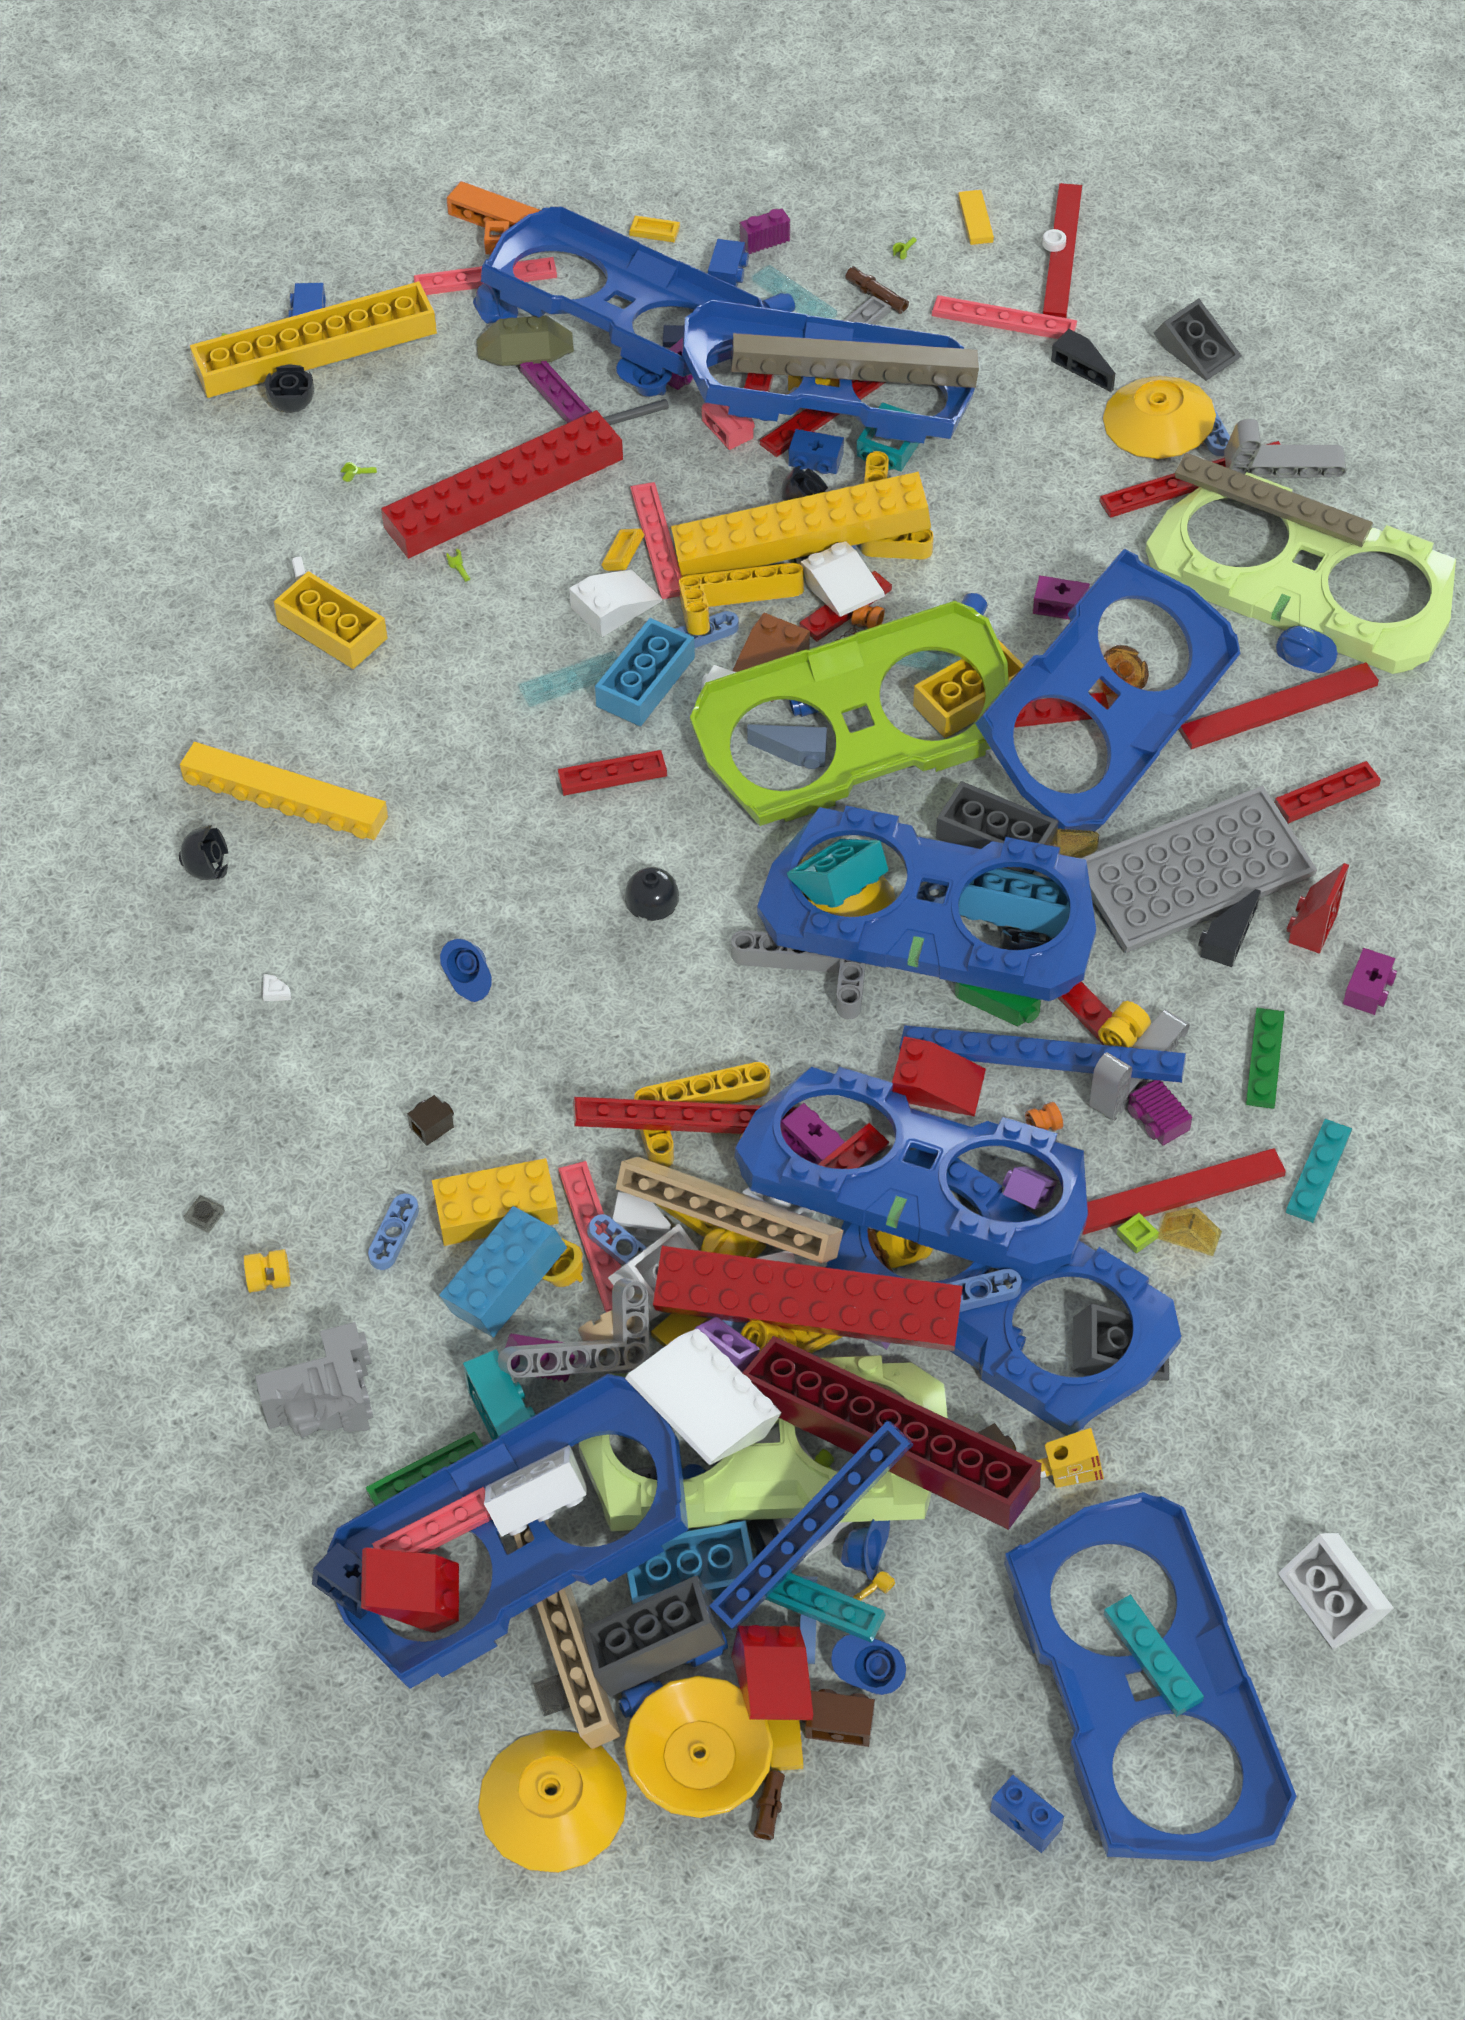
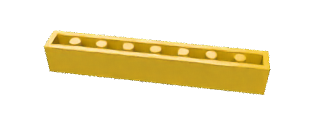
(284, 791)

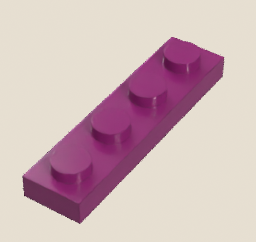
(555, 390)

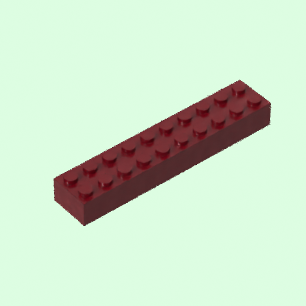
(851, 1410)

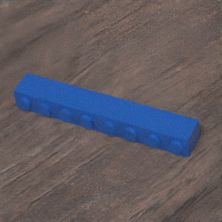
(811, 1525)

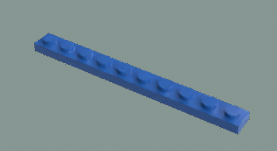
(1050, 1053)

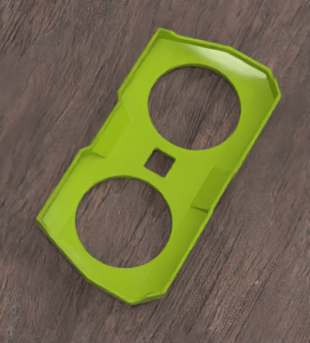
(840, 680)

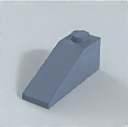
(792, 743)

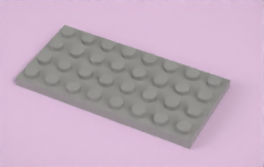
(1195, 868)

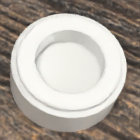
(1054, 240)

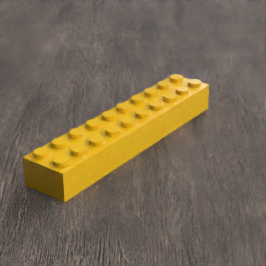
(314, 338)
(802, 526)

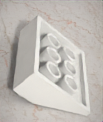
(704, 1397)

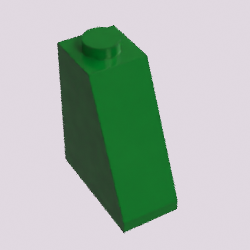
(1006, 1006)

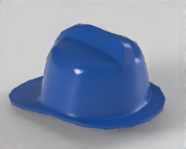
(491, 306)
(644, 380)
(1307, 649)
(458, 960)
(865, 1547)
(869, 1665)

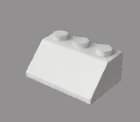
(535, 1492)
(1335, 1589)

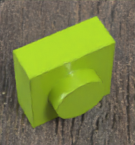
(1137, 1233)

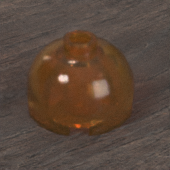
(1127, 666)

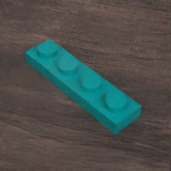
(1318, 1170)
(828, 1607)
(1153, 1655)

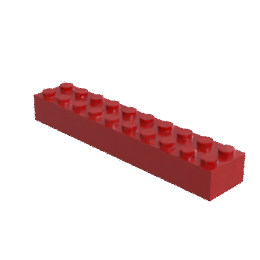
(502, 484)
(808, 1298)

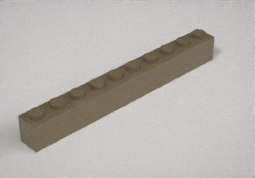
(854, 360)

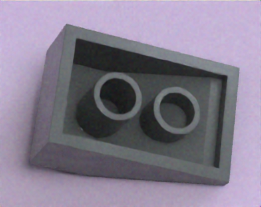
(1197, 340)
(1102, 1340)

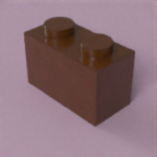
(841, 1718)

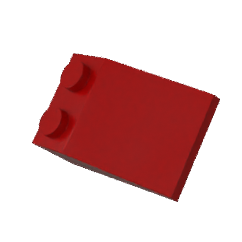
(1318, 911)
(937, 1077)
(411, 1587)
(773, 1672)

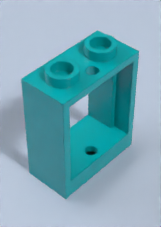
(896, 457)

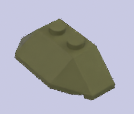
(524, 340)

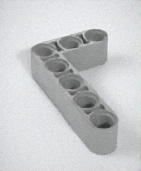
(1247, 454)
(758, 953)
(1112, 1076)
(589, 1350)

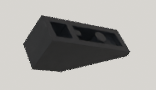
(1083, 359)
(1229, 930)

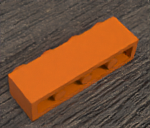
(480, 205)

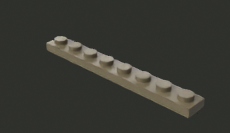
(1274, 499)

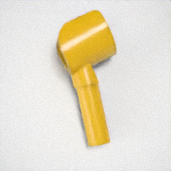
(882, 1581)

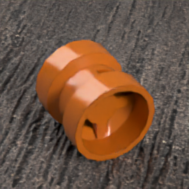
(868, 616)
(1046, 1118)

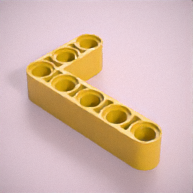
(906, 546)
(734, 587)
(689, 1090)

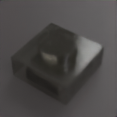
(204, 1213)
(551, 1695)

